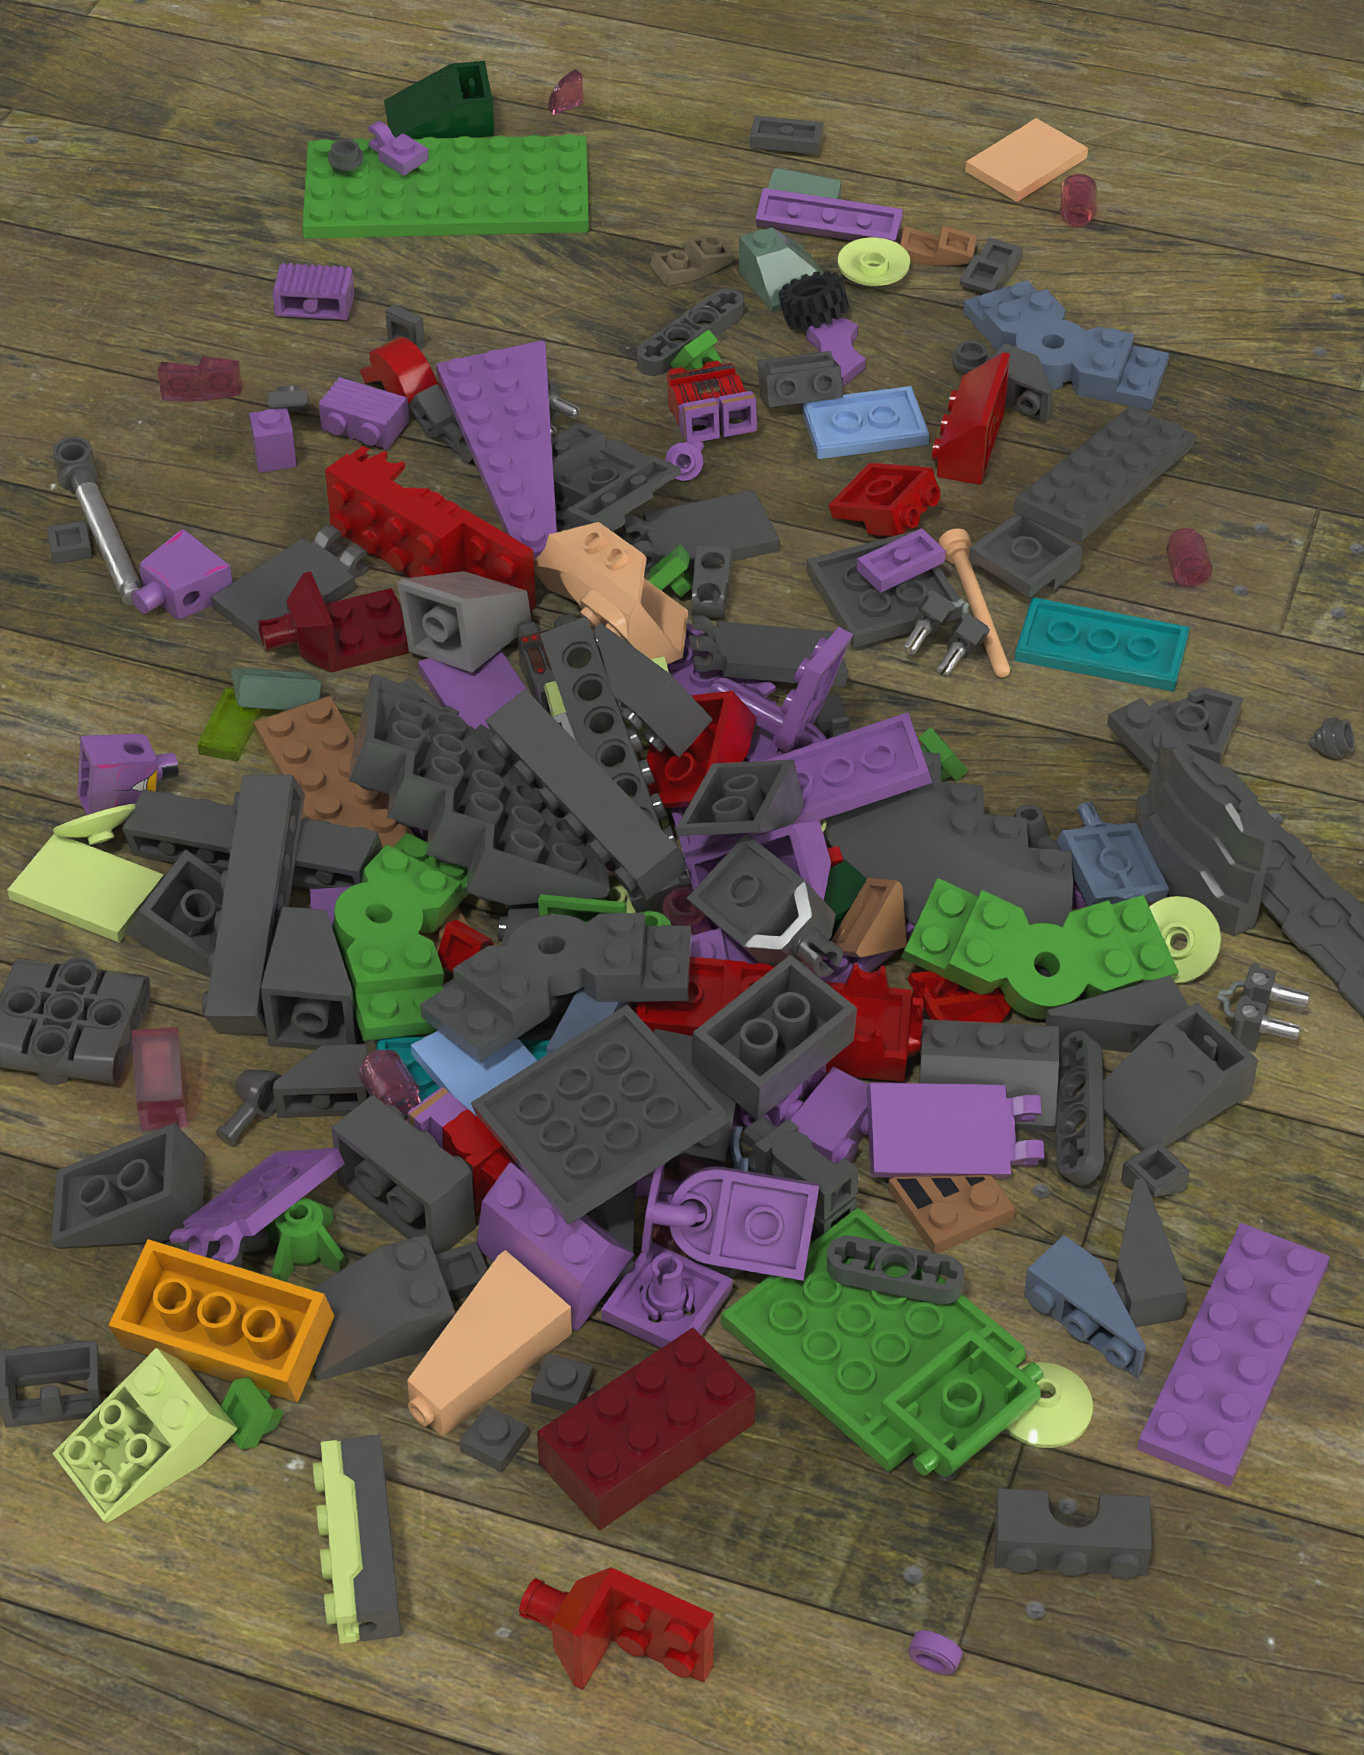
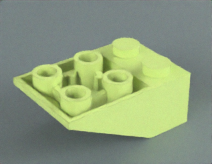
(144, 1436)

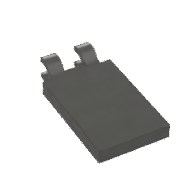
(720, 521)
(267, 587)
(756, 650)

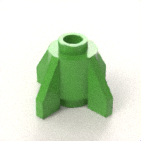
(304, 1238)

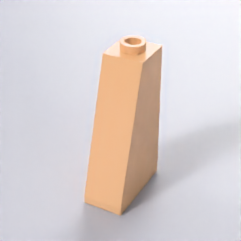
(487, 1344)

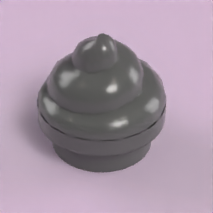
(1333, 738)

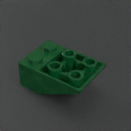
(444, 104)

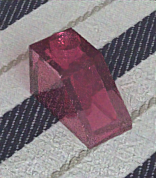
(160, 1078)

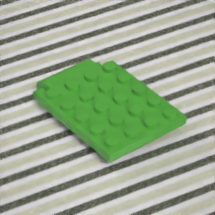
(888, 1365)

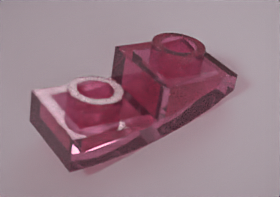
(208, 381)

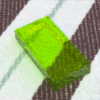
(228, 728)

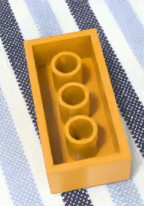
(222, 1319)

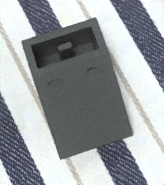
(1178, 1079)

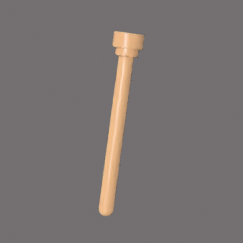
(957, 547)

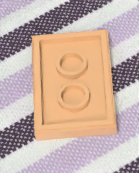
(1026, 159)

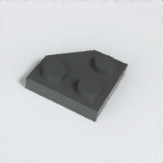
(1202, 720)

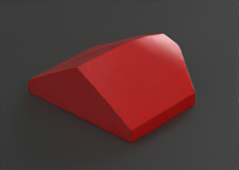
(956, 1003)

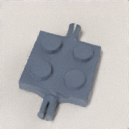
(1111, 860)

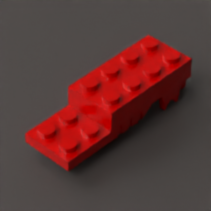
(418, 527)
(886, 1018)

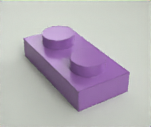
(901, 560)

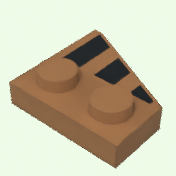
(951, 1207)

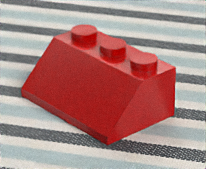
(973, 422)

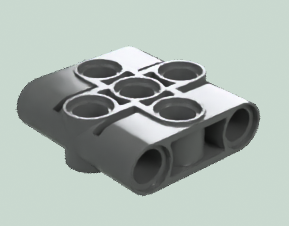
(70, 1019)

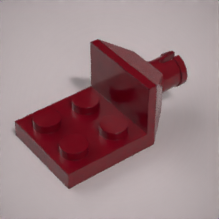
(337, 632)

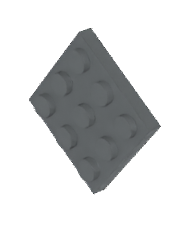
(861, 606)

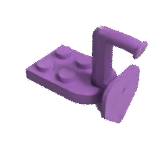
(792, 725)
(750, 1221)

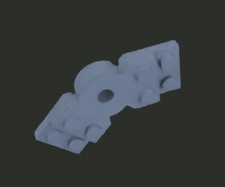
(1096, 360)

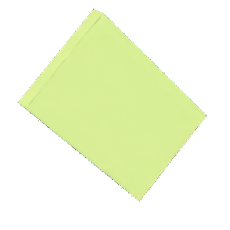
(84, 887)

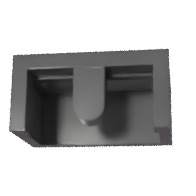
(799, 379)
(49, 1365)

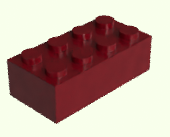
(646, 1428)

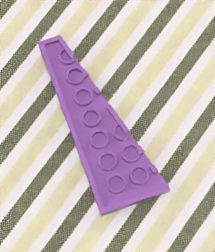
(506, 425)

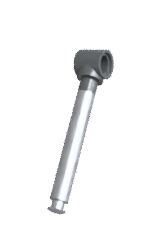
(78, 474)

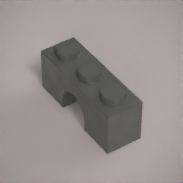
(1034, 1540)

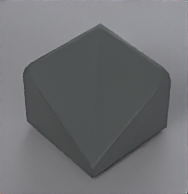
(1159, 1167)

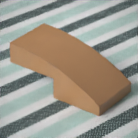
(947, 249)

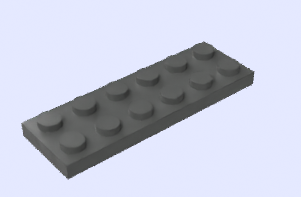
(1104, 473)

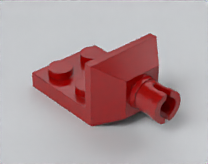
(625, 1611)

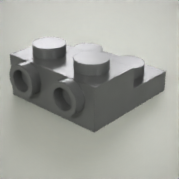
(1027, 555)

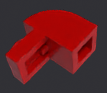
(400, 368)

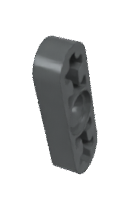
(906, 1285)

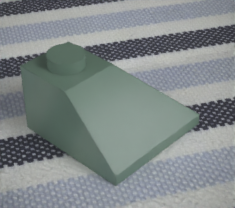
(771, 261)

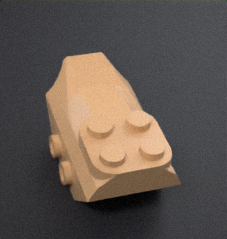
(610, 587)

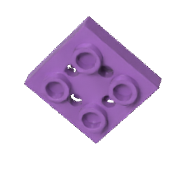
(671, 1286)

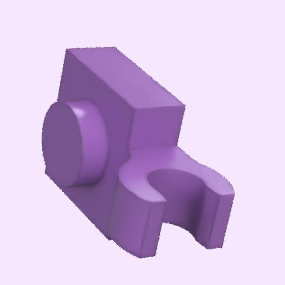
(398, 153)

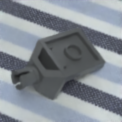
(768, 908)

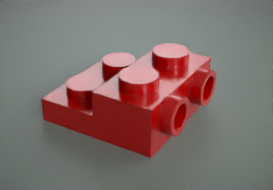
(887, 498)

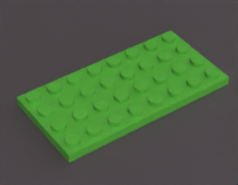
(461, 190)

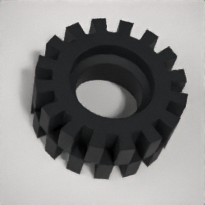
(813, 300)

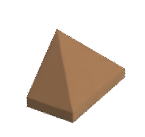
(874, 920)

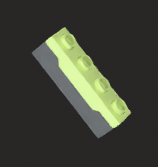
(359, 1540)

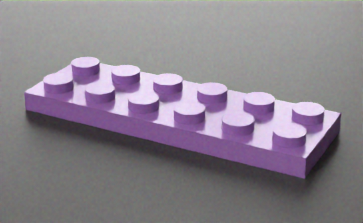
(842, 775)
(1233, 1354)

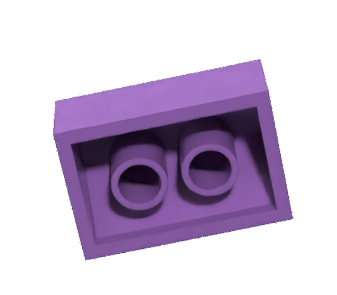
(796, 845)
(571, 1259)

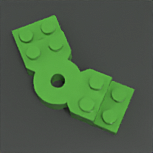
(382, 941)
(991, 946)

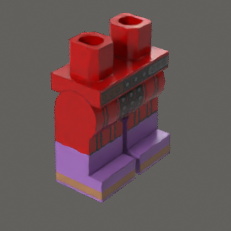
(710, 399)
(462, 1135)

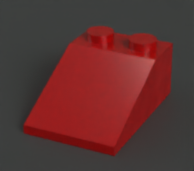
(722, 741)

